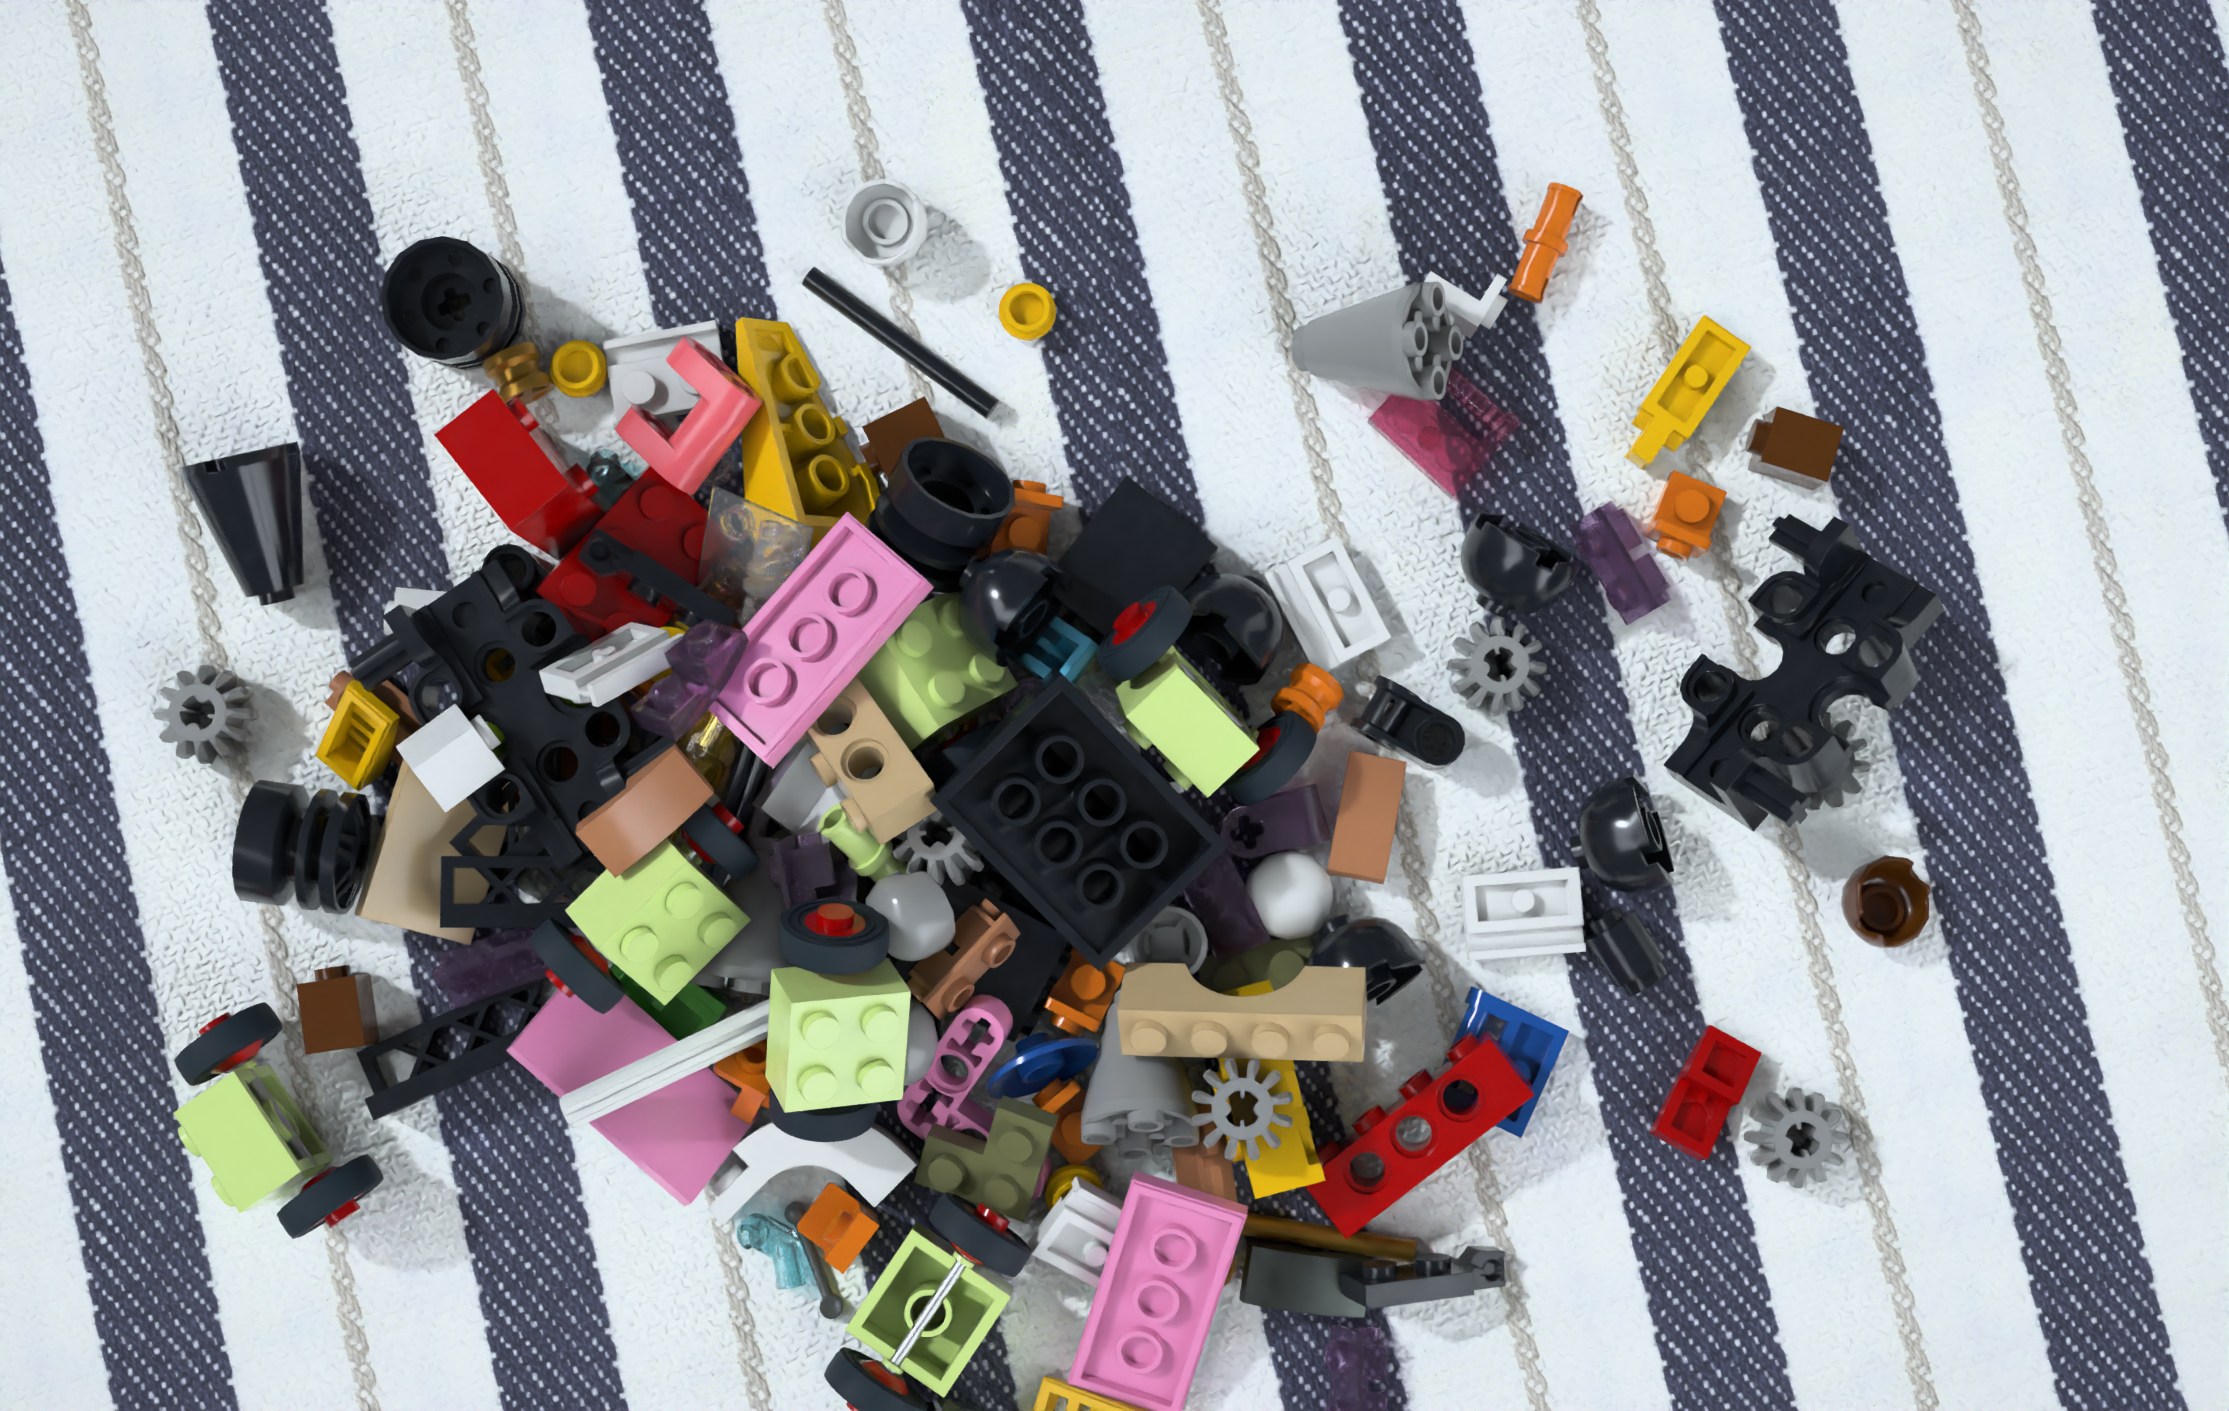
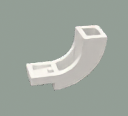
(869, 1162)

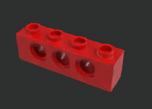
(1356, 1200)

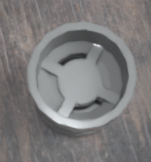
(1171, 938)

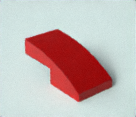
(1705, 1092)

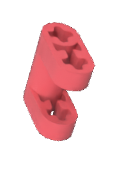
(708, 429)

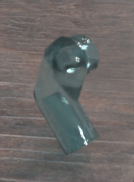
(608, 474)
(777, 1242)

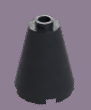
(255, 517)

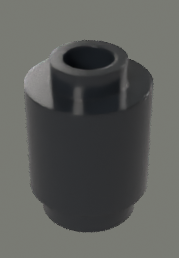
(1626, 950)

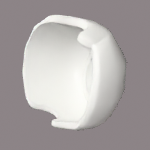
(883, 222)
(1291, 894)

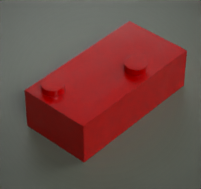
(522, 473)

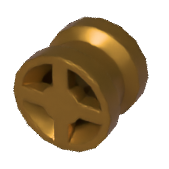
(519, 373)

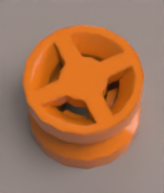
(1309, 694)

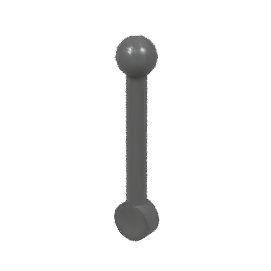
(831, 1304)

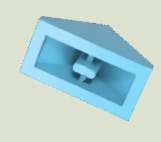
(1059, 648)

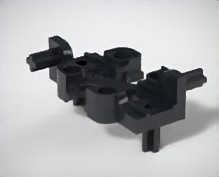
(1837, 595)
(453, 645)

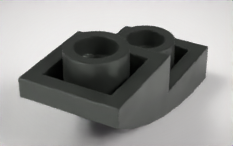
(1299, 1280)

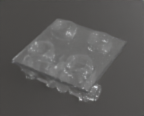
(748, 553)

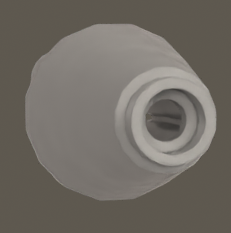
(1385, 344)
(755, 948)
(1136, 1099)

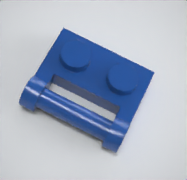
(1524, 1037)

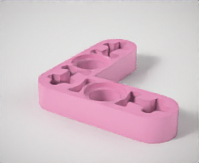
(954, 1107)

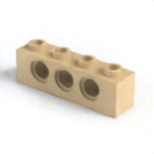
(893, 797)

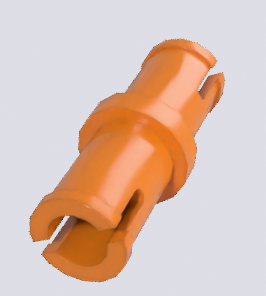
(1545, 242)

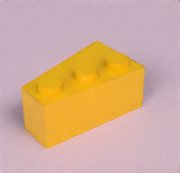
(1295, 1160)

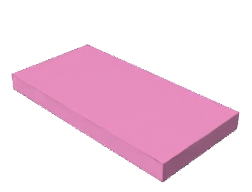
(816, 637)
(670, 1134)
(1157, 1294)

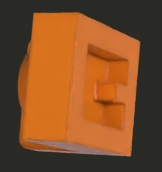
(1685, 516)
(1029, 518)
(1083, 994)
(1067, 1103)
(838, 1225)

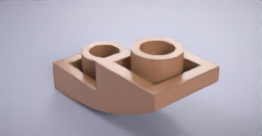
(645, 812)
(1366, 817)

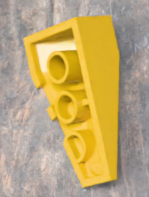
(792, 444)

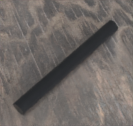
(900, 342)

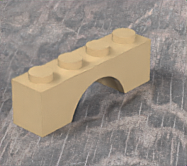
(1309, 1019)

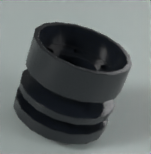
(425, 289)
(942, 509)
(301, 847)

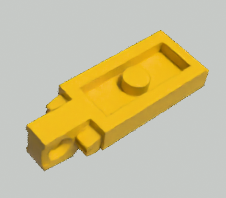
(1686, 390)

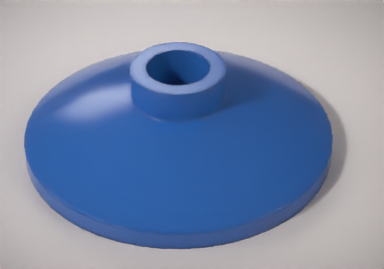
(1039, 1063)

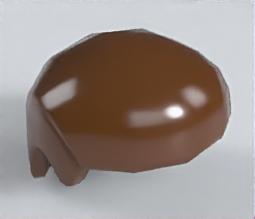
(1886, 902)

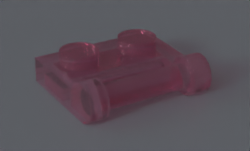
(1436, 440)

